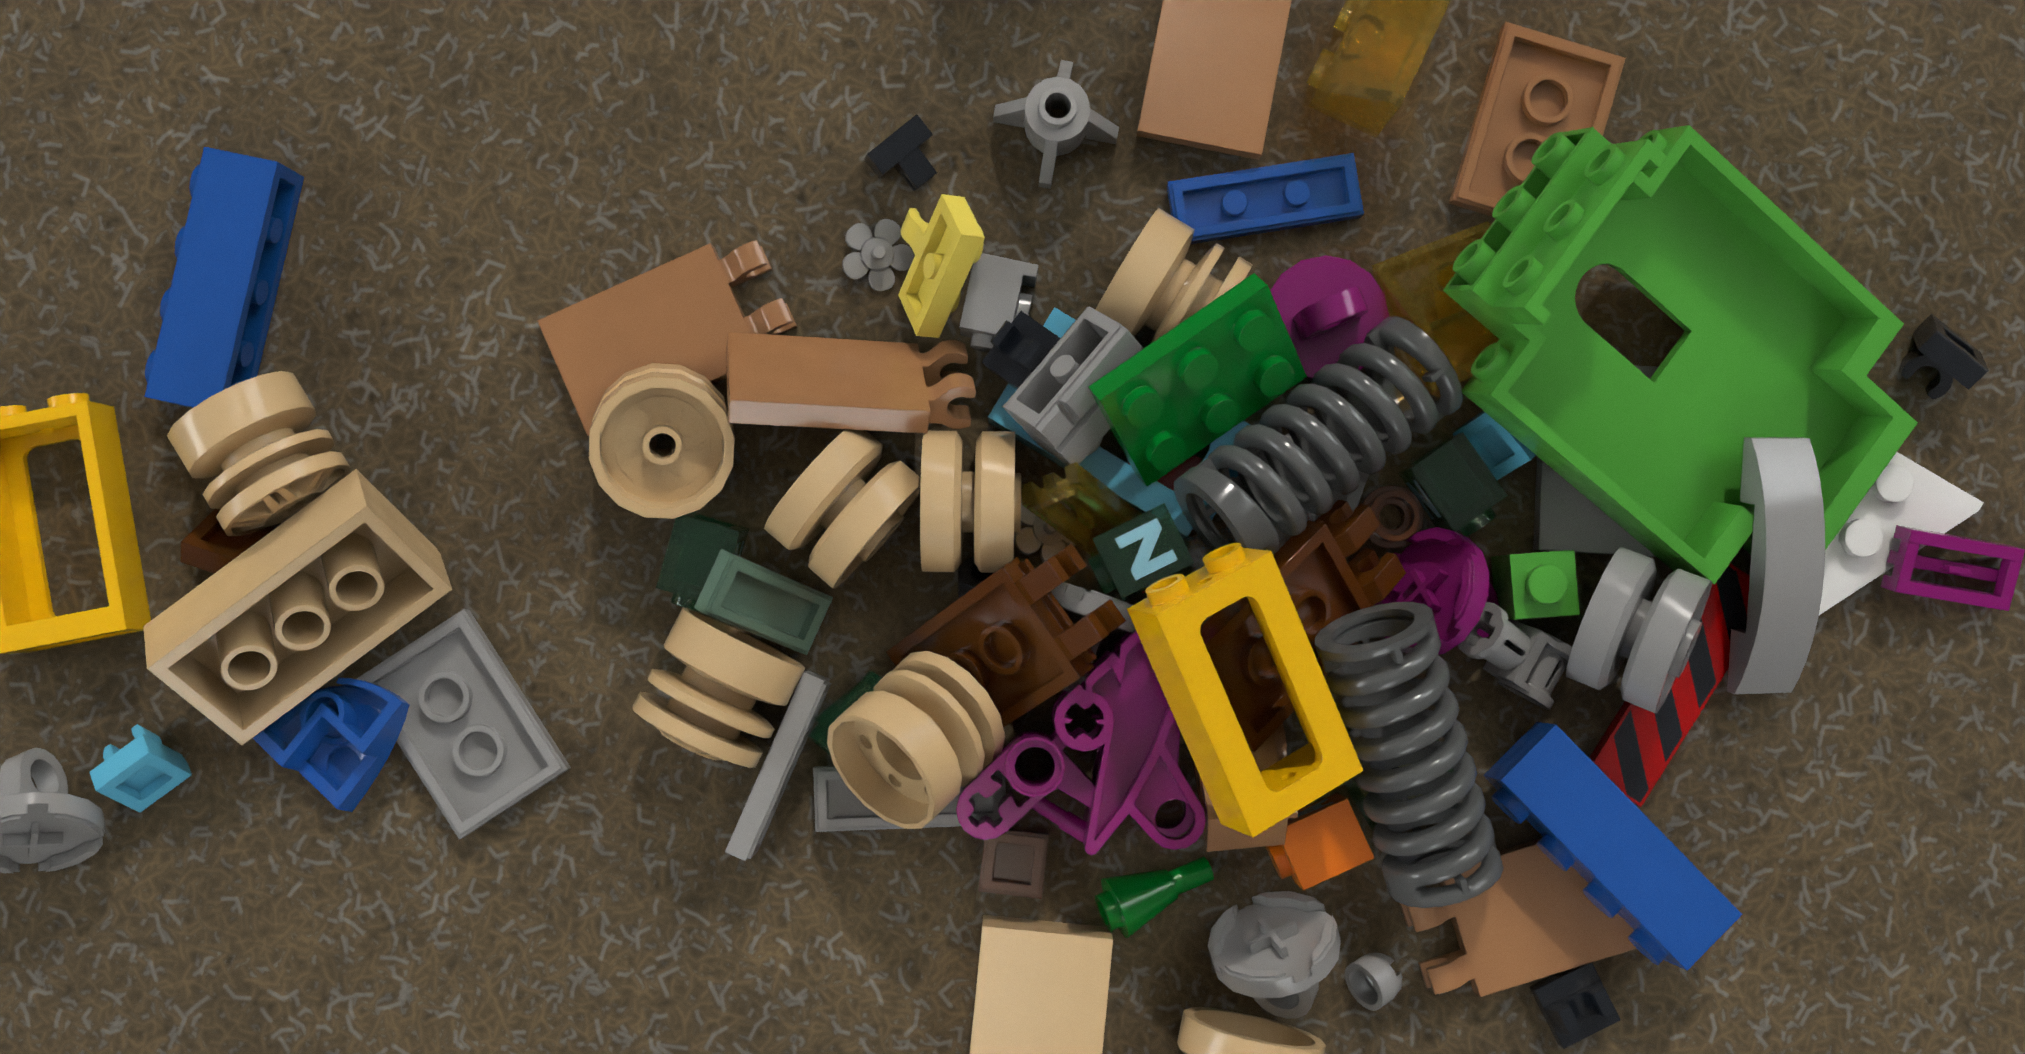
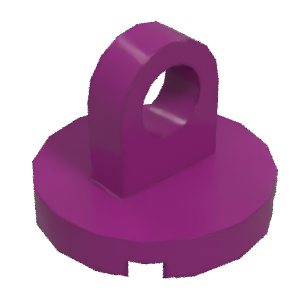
(1327, 308)
(1448, 577)

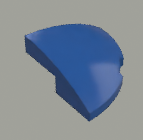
(338, 738)

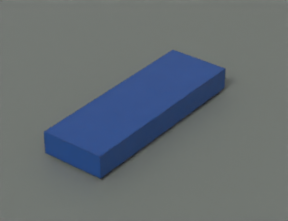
(1268, 198)

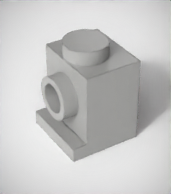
(995, 297)

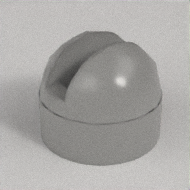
(1373, 980)

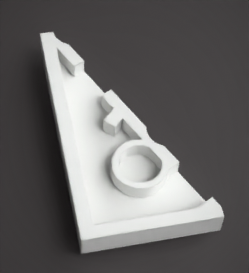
(1900, 496)

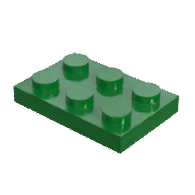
(1199, 380)

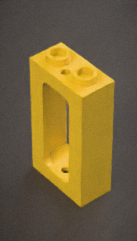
(25, 597)
(1171, 636)

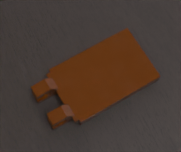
(1321, 591)
(1017, 634)

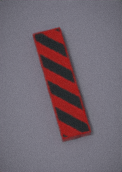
(1643, 742)

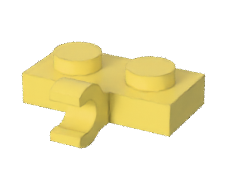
(941, 262)

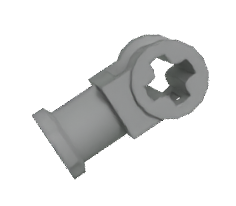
(1518, 655)

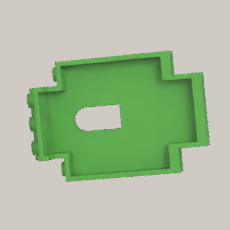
(1766, 349)

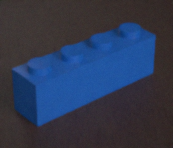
(223, 277)
(1611, 845)

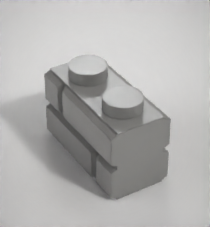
(1055, 397)

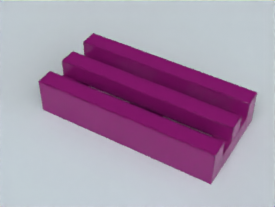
(1906, 559)

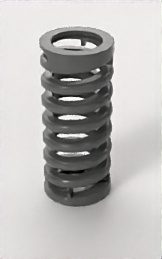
(1326, 451)
(1387, 701)

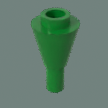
(1137, 898)

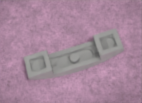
(1785, 565)

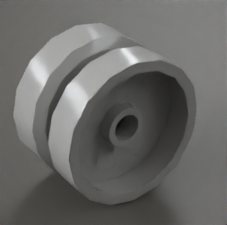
(1650, 634)

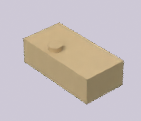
(295, 608)
(1041, 987)

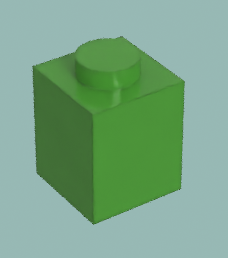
(1536, 584)

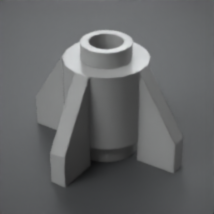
(1051, 134)

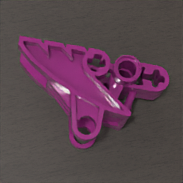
(1131, 768)

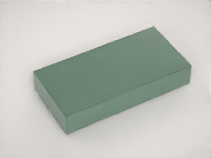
(763, 602)

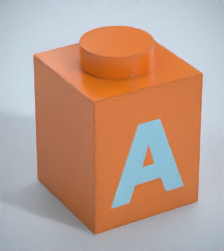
(1321, 843)

